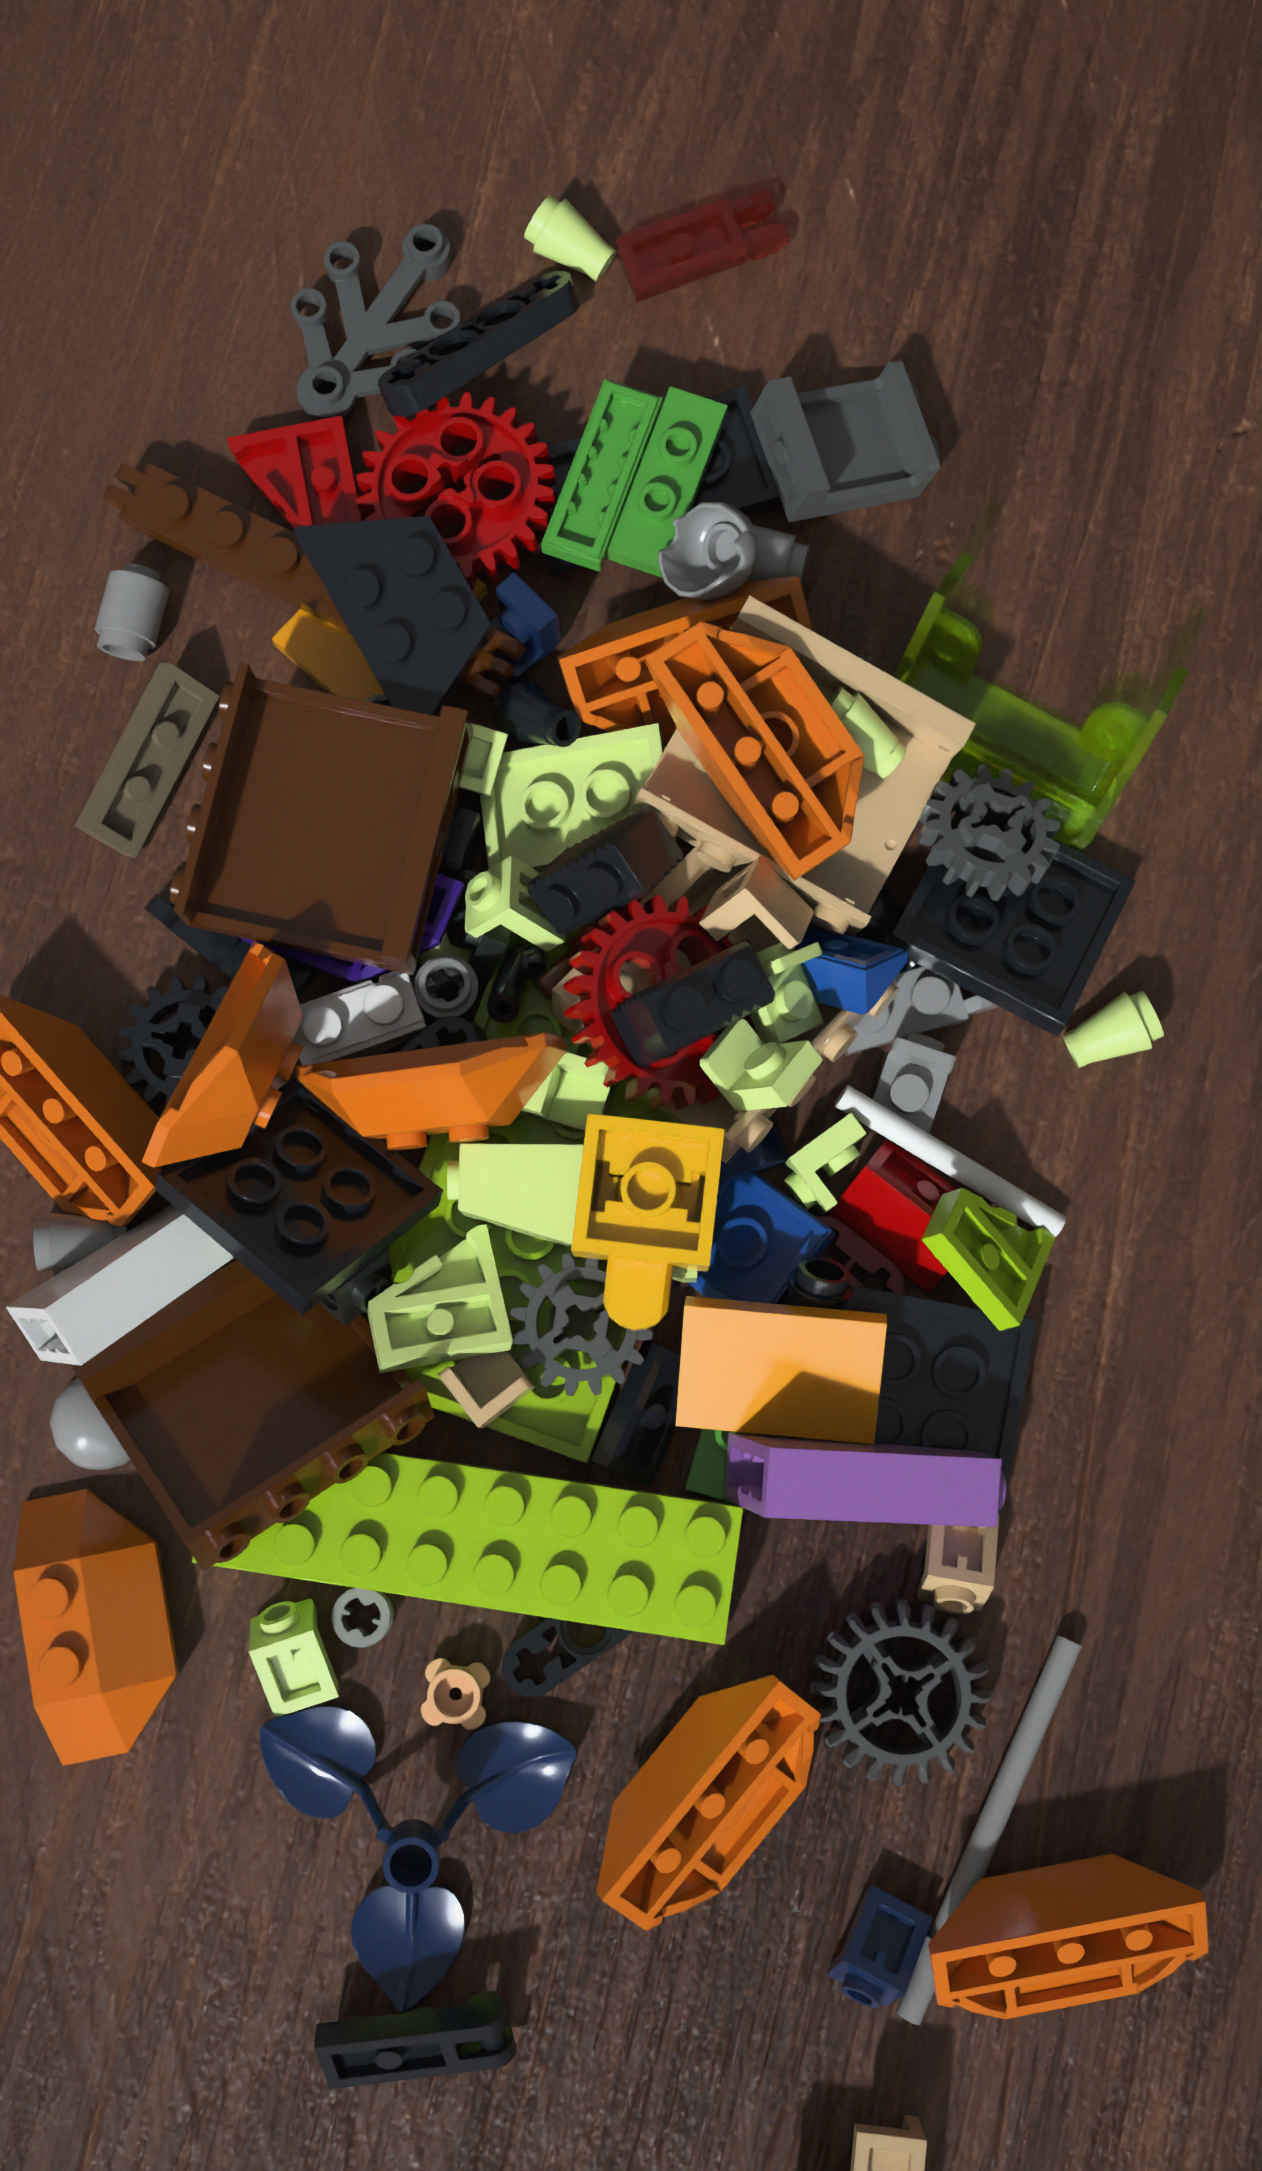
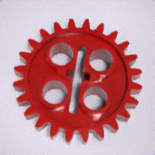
(422, 454)
(644, 946)

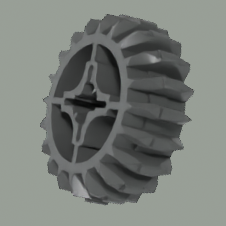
(927, 1675)

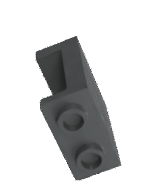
(845, 443)

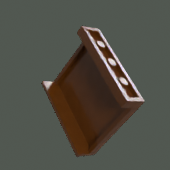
(322, 822)
(247, 1408)

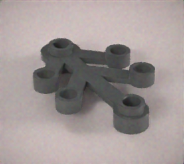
(368, 330)

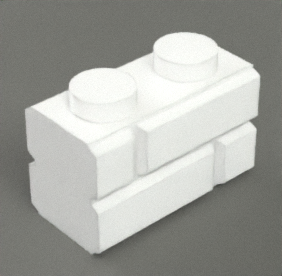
(361, 1020)

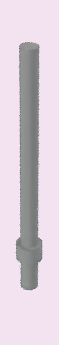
(994, 1813)

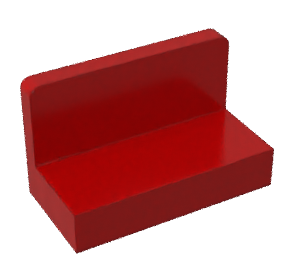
(892, 1208)

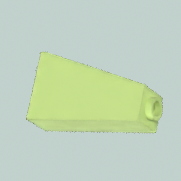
(523, 1189)

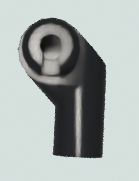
(510, 982)

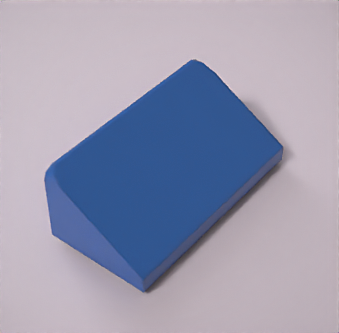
(851, 970)

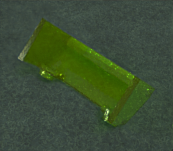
(1069, 766)

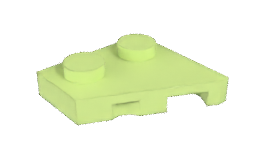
(443, 1311)

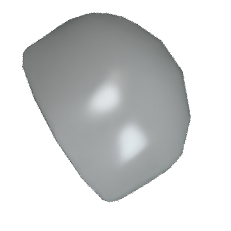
(709, 552)
(82, 1431)

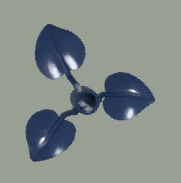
(408, 1928)

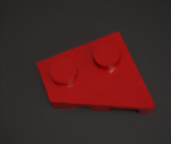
(302, 471)

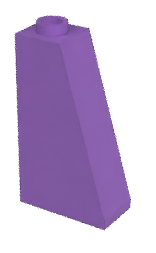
(862, 1481)

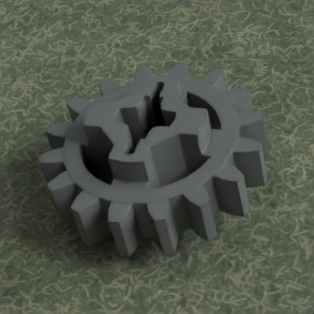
(988, 832)
(564, 1299)

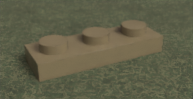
(147, 760)

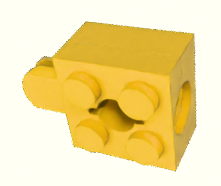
(646, 1209)

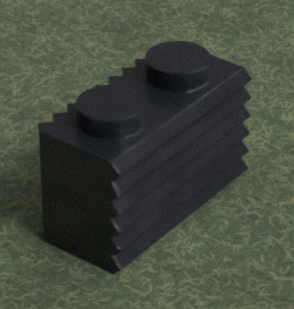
(605, 871)
(692, 1004)

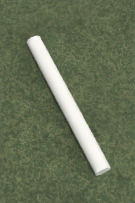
(949, 1161)

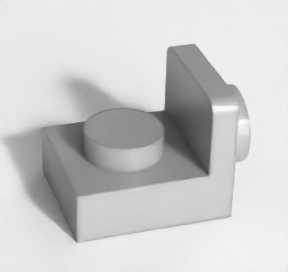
(914, 1078)

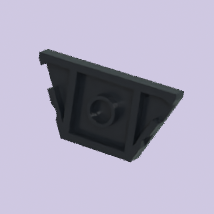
(401, 604)

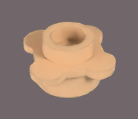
(441, 1707)

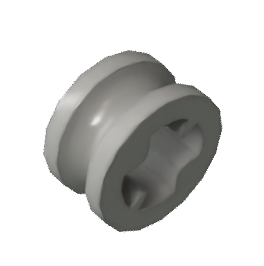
(358, 1636)

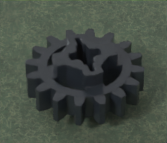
(191, 1020)

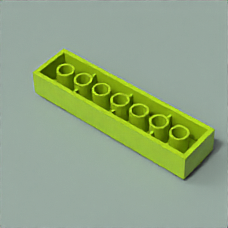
(515, 1546)

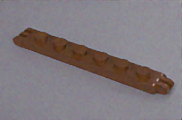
(259, 555)

